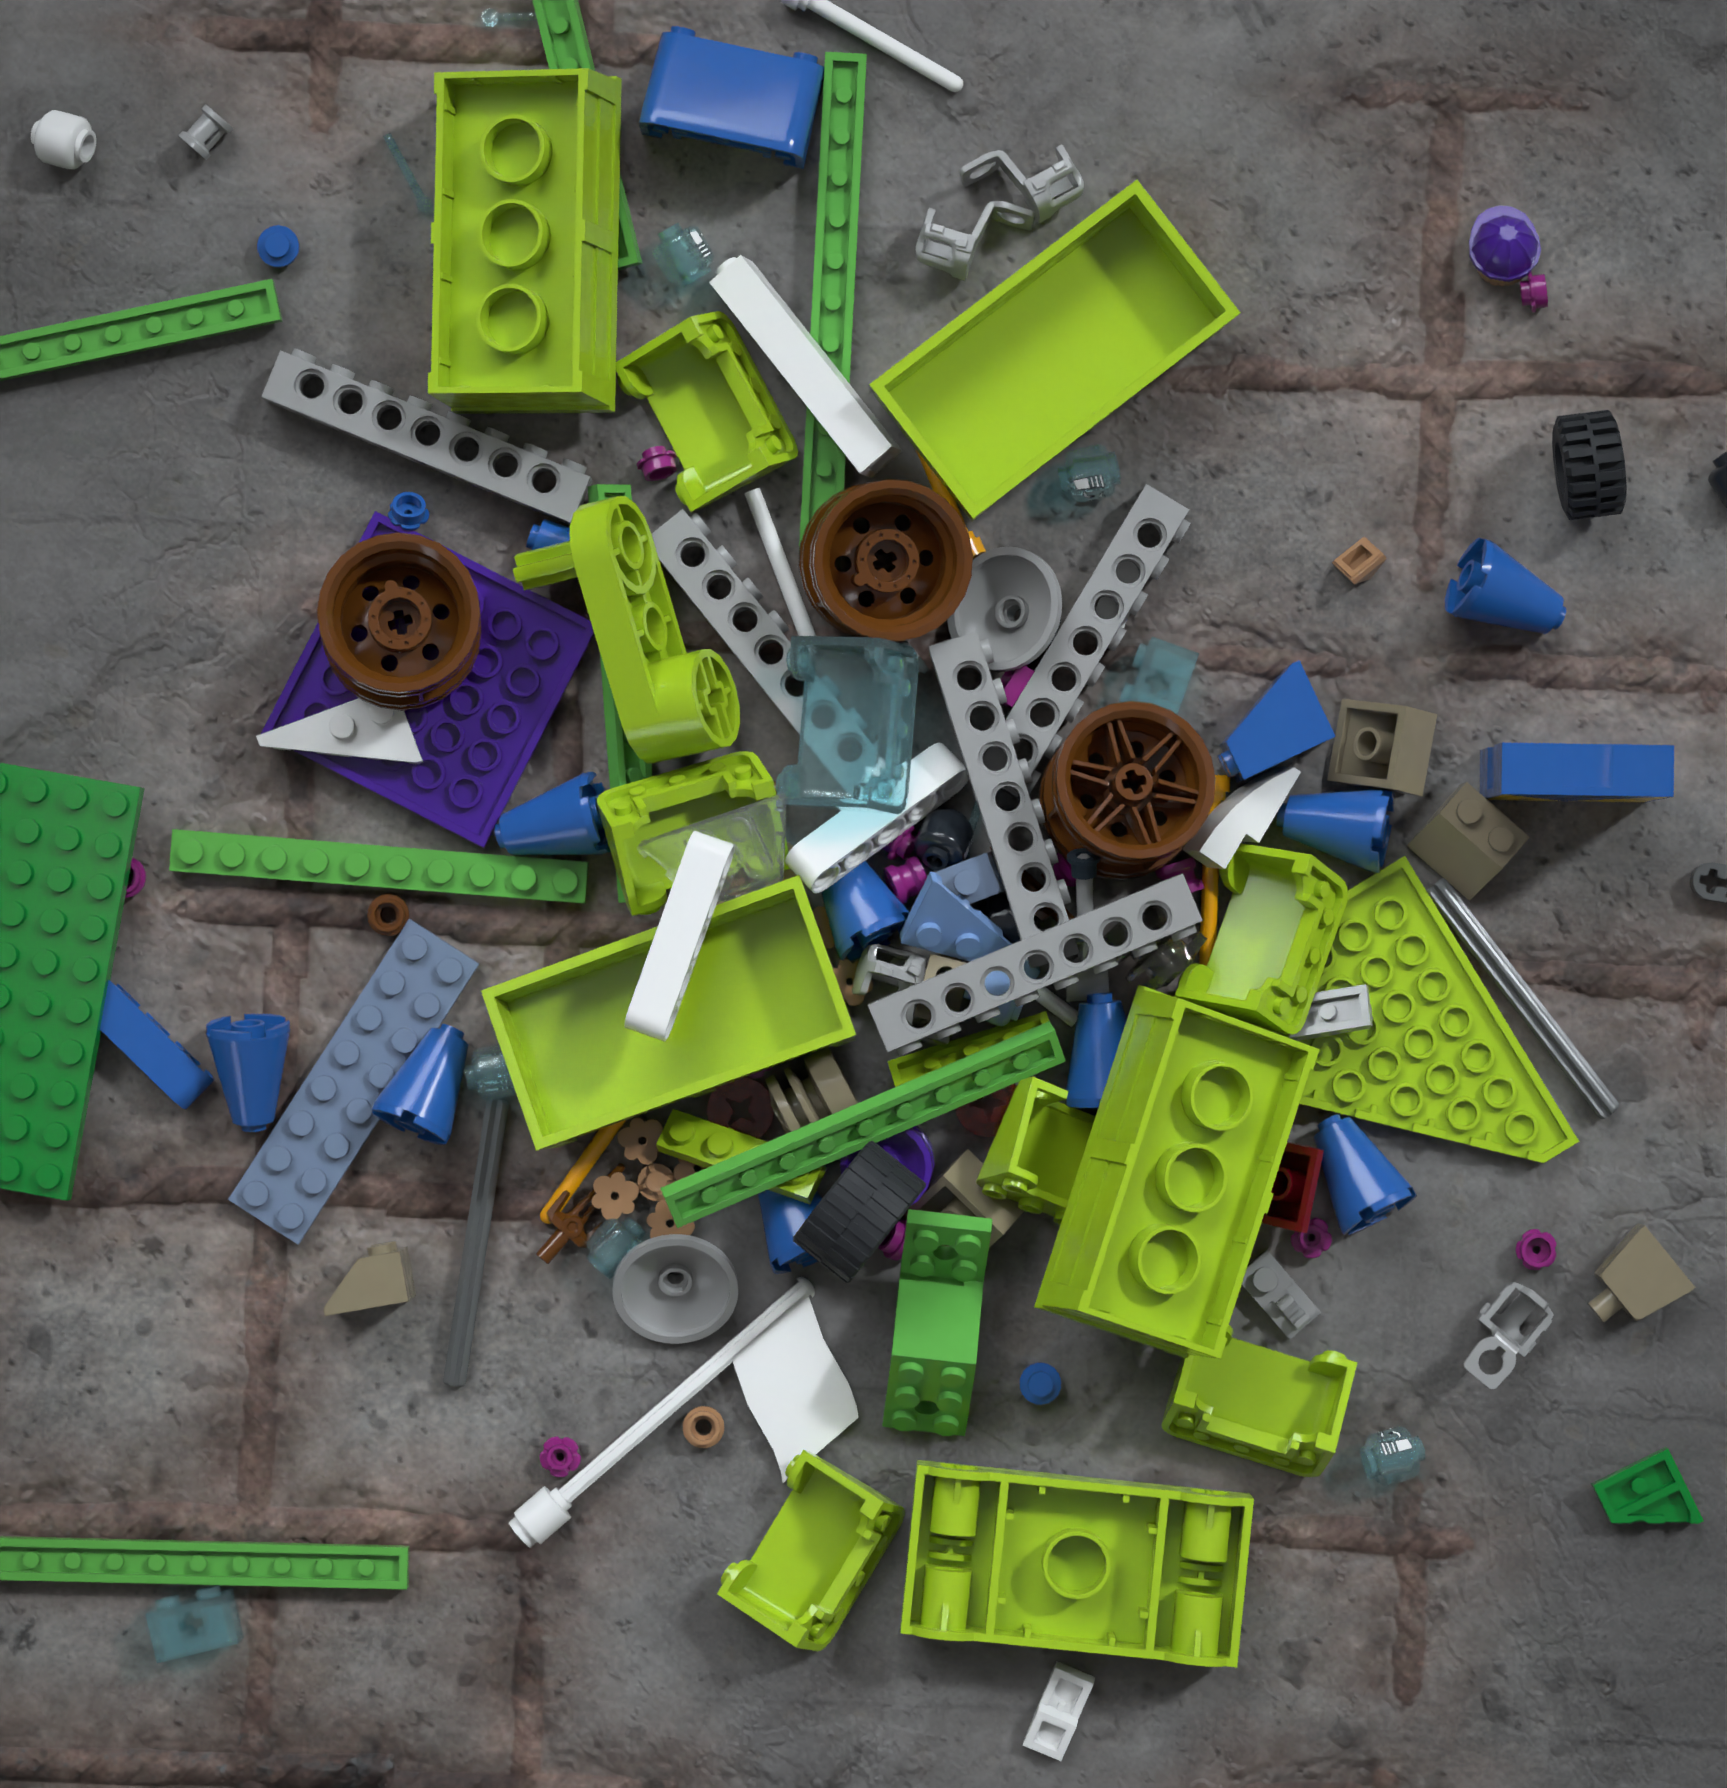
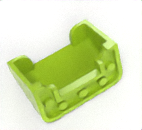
(709, 407)
(669, 803)
(1270, 939)
(1262, 1405)
(814, 1554)

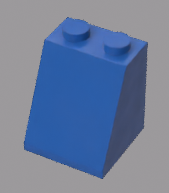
(1276, 727)

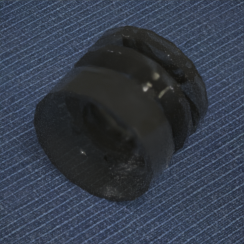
(1162, 963)

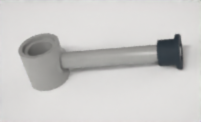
(1084, 870)

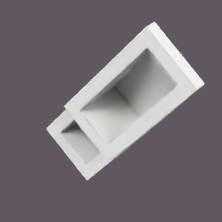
(1241, 817)

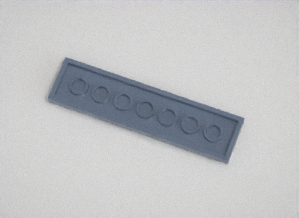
(334, 1104)

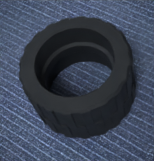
(859, 1211)

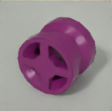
(1187, 868)
(906, 879)

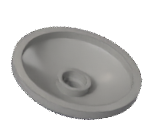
(998, 587)
(675, 1306)

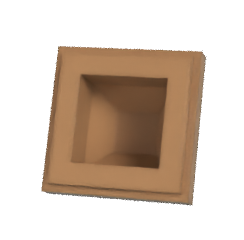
(1360, 561)

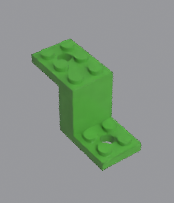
(937, 1322)

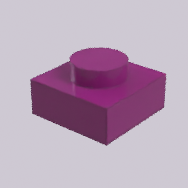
(1014, 683)

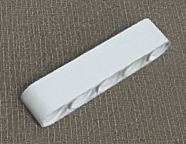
(856, 836)
(679, 936)

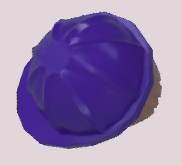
(1504, 245)

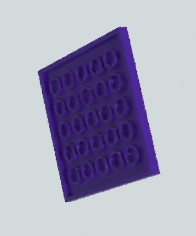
(482, 731)

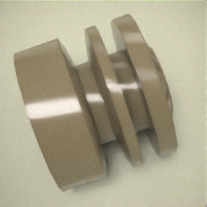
(814, 1097)

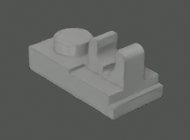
(1337, 1013)
(1278, 1294)

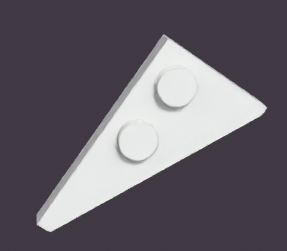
(349, 731)

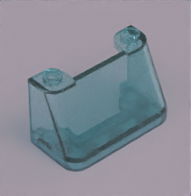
(852, 724)

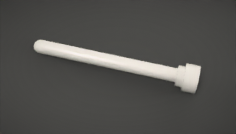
(880, 41)

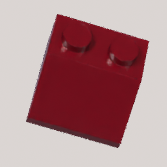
(1294, 1188)

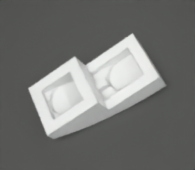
(1058, 1711)

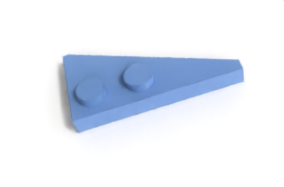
(951, 926)

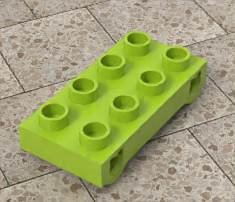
(1077, 1563)

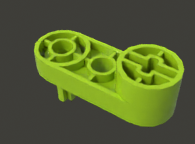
(663, 695)

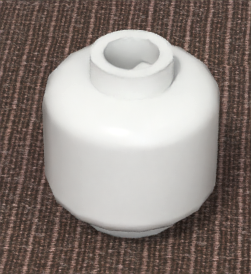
(63, 139)

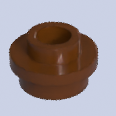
(375, 911)

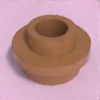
(703, 1440)

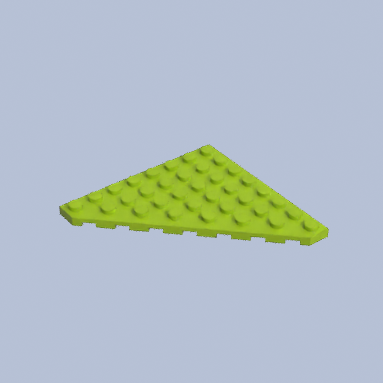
(1437, 1041)

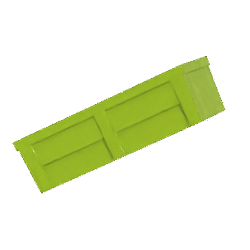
(526, 241)
(1054, 349)
(750, 1004)
(1176, 1176)

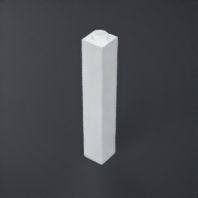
(805, 365)

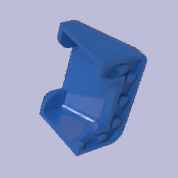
(732, 96)

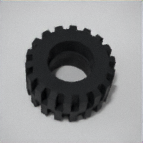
(1589, 465)

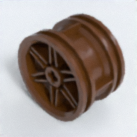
(932, 527)
(385, 564)
(1167, 746)

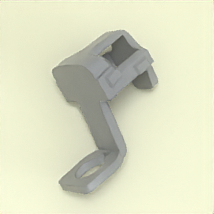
(1037, 190)
(959, 257)
(902, 972)
(1506, 1332)

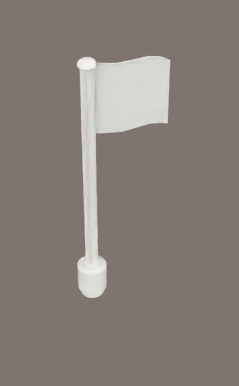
(786, 1382)

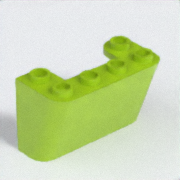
(1036, 1150)

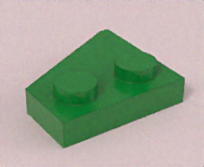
(1647, 1492)

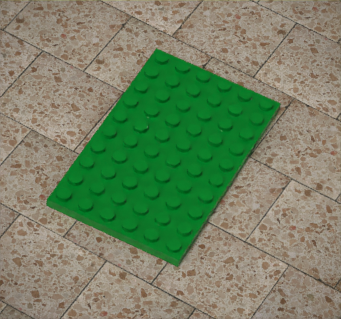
(60, 919)

